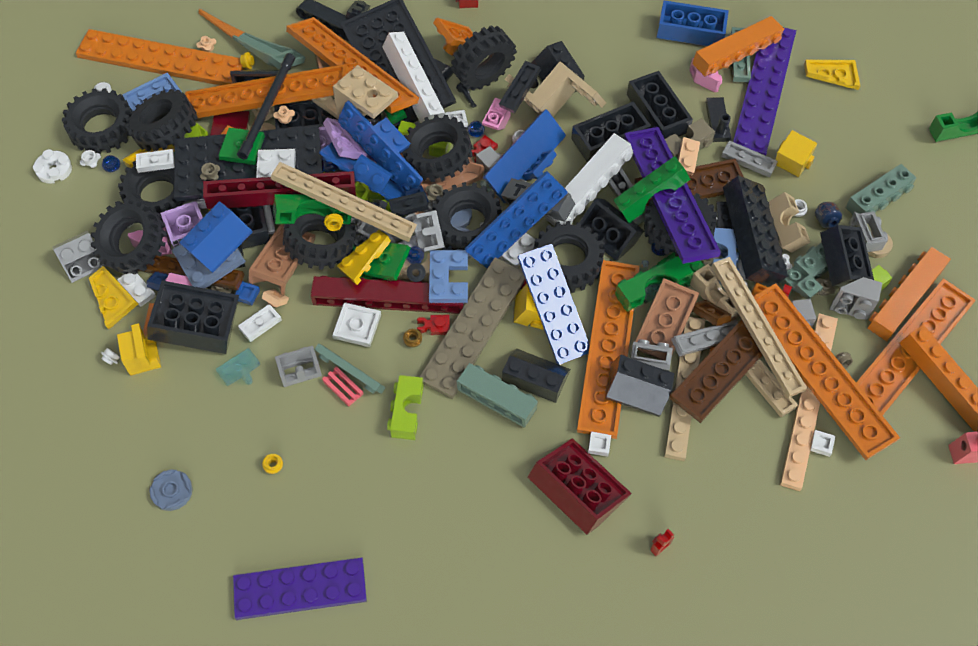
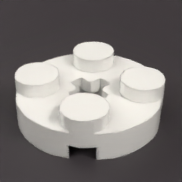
(48, 159)

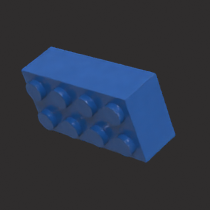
(692, 23)

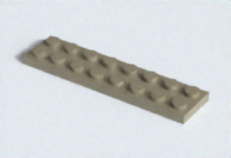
(473, 327)

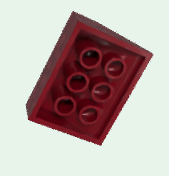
(578, 485)

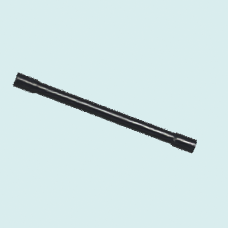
(247, 144)

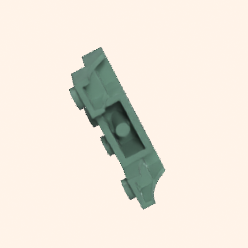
(805, 272)

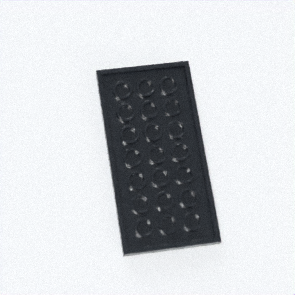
(368, 33)
(196, 151)

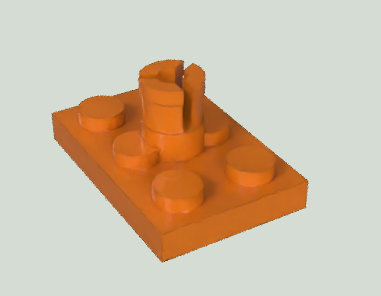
(454, 34)

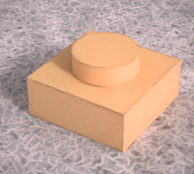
(275, 298)

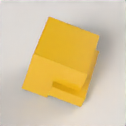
(796, 153)
(525, 309)
(137, 352)

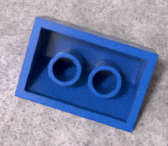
(215, 237)

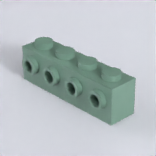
(882, 191)
(497, 394)

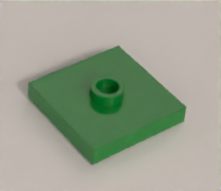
(233, 142)
(389, 262)

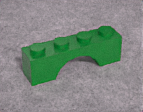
(948, 127)
(668, 176)
(290, 207)
(632, 291)

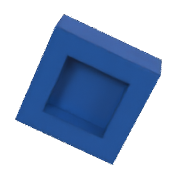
(247, 293)

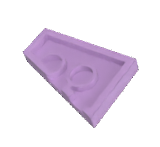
(343, 140)

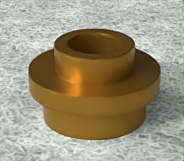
(412, 333)

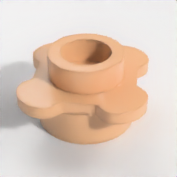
(206, 44)
(284, 115)

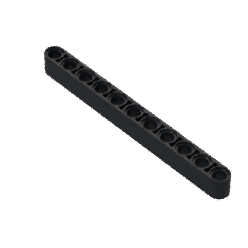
(332, 20)

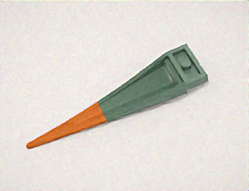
(267, 51)

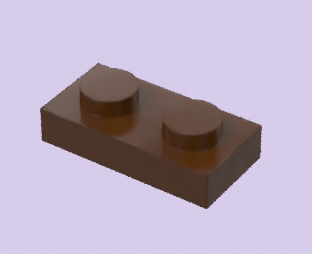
(711, 313)

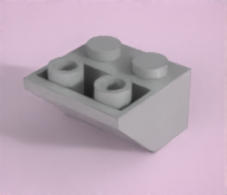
(77, 256)
(857, 298)

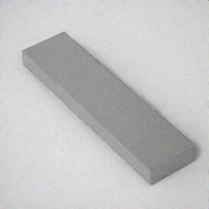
(702, 338)

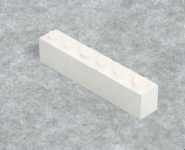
(412, 75)
(596, 174)

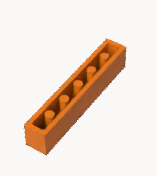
(738, 46)
(908, 294)
(944, 373)

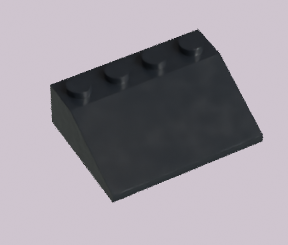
(192, 317)

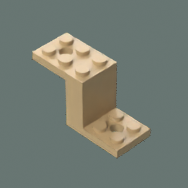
(358, 88)
(558, 89)

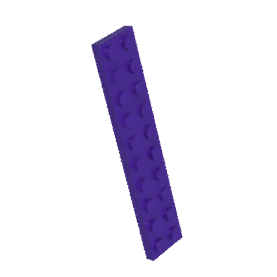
(764, 94)
(676, 207)

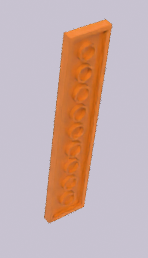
(337, 52)
(158, 57)
(252, 93)
(608, 340)
(894, 366)
(826, 375)

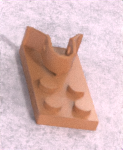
(471, 173)
(274, 263)
(667, 316)

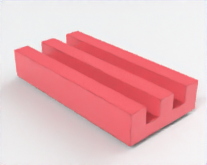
(332, 375)

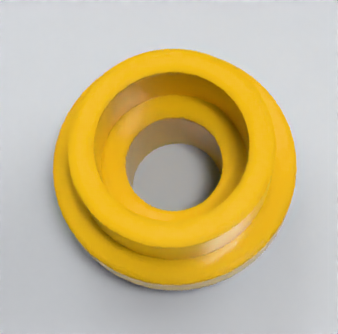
(247, 60)
(333, 222)
(268, 460)

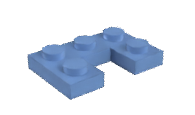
(146, 90)
(439, 287)

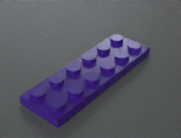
(299, 588)

